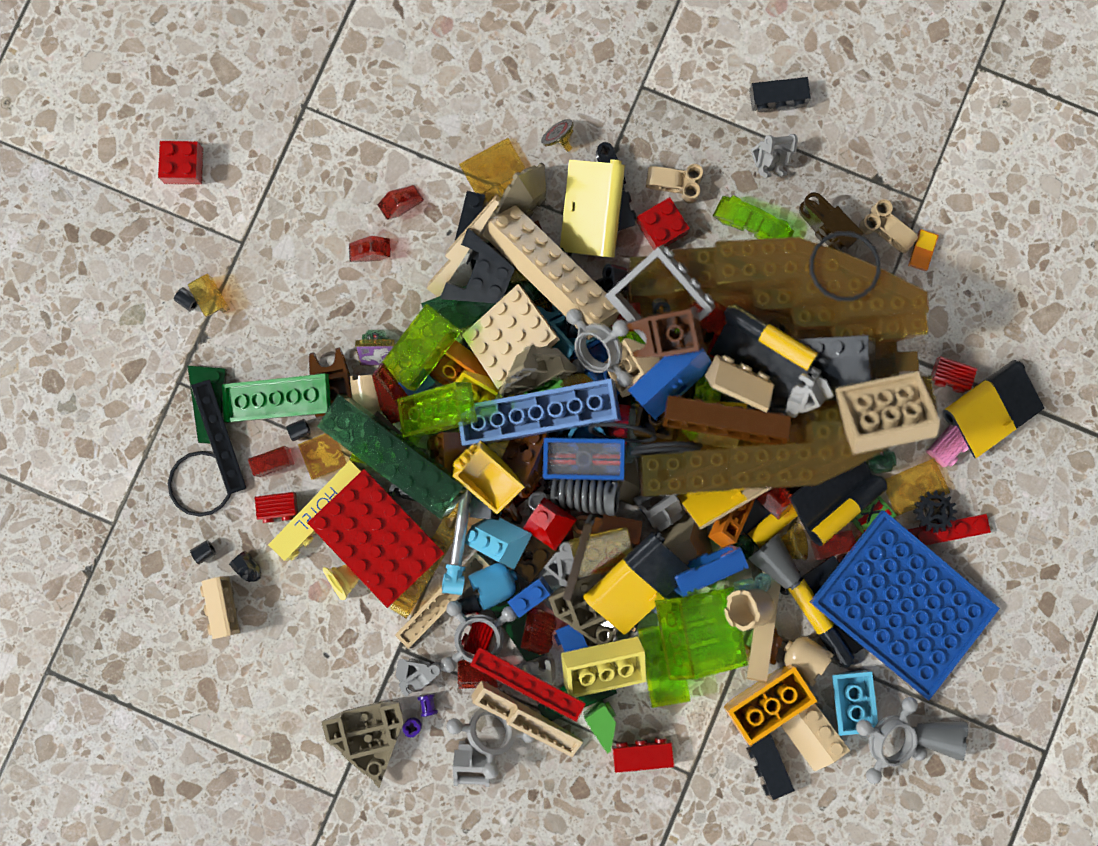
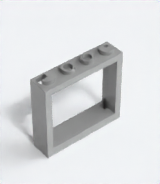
(679, 272)

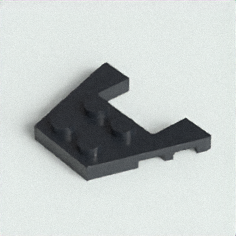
(488, 277)

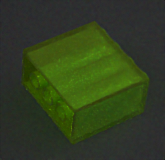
(698, 636)

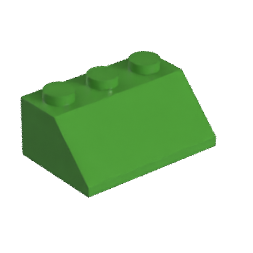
(602, 723)

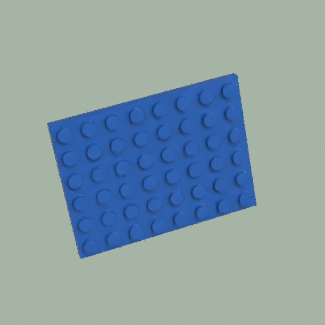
(904, 605)

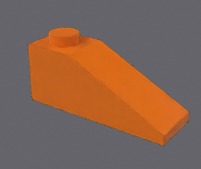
(728, 528)

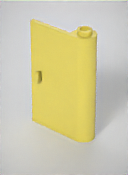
(592, 207)

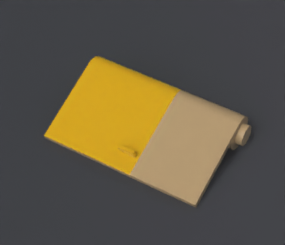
(713, 506)

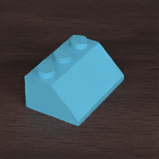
(498, 540)
(854, 700)

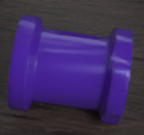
(427, 705)
(417, 723)

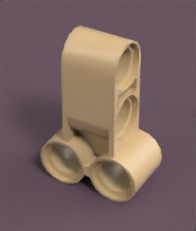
(675, 181)
(889, 227)

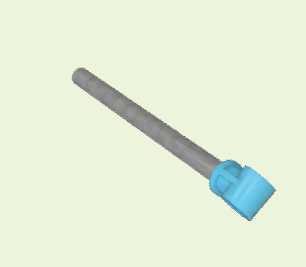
(454, 580)

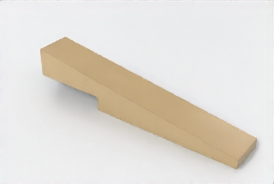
(457, 252)
(437, 604)
(762, 642)
(525, 719)

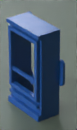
(710, 569)

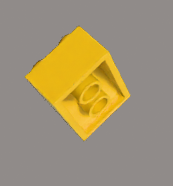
(482, 386)

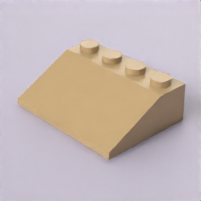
(887, 412)

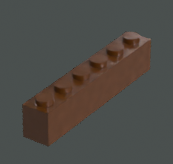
(726, 420)

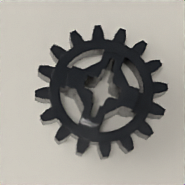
(929, 506)

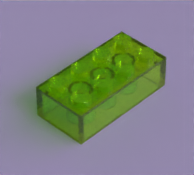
(421, 347)
(437, 410)
(659, 687)

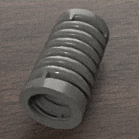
(606, 496)

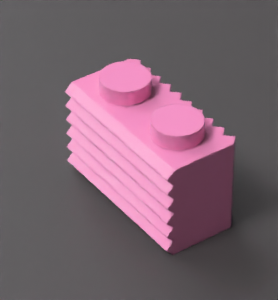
(948, 447)

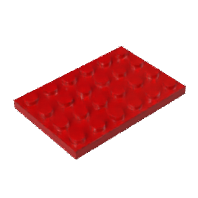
(375, 538)

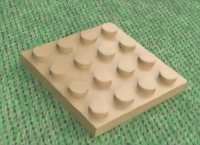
(506, 332)

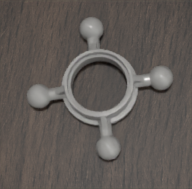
(608, 338)
(454, 609)
(879, 734)
(491, 769)

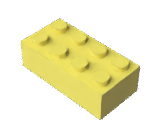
(604, 667)

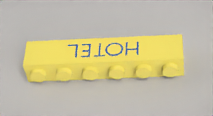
(297, 530)

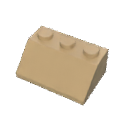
(635, 365)
(740, 382)
(220, 607)
(815, 738)

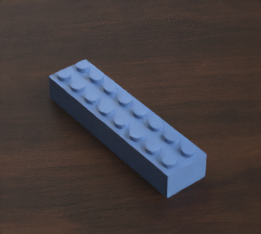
(543, 412)

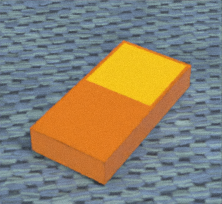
(923, 250)

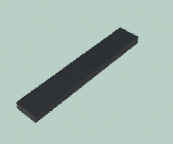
(218, 436)

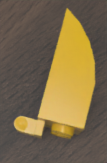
(487, 476)

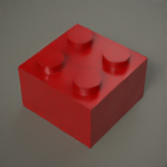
(180, 162)
(662, 224)

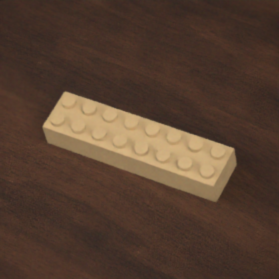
(549, 267)

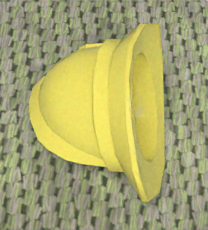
(341, 579)

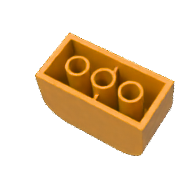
(769, 704)

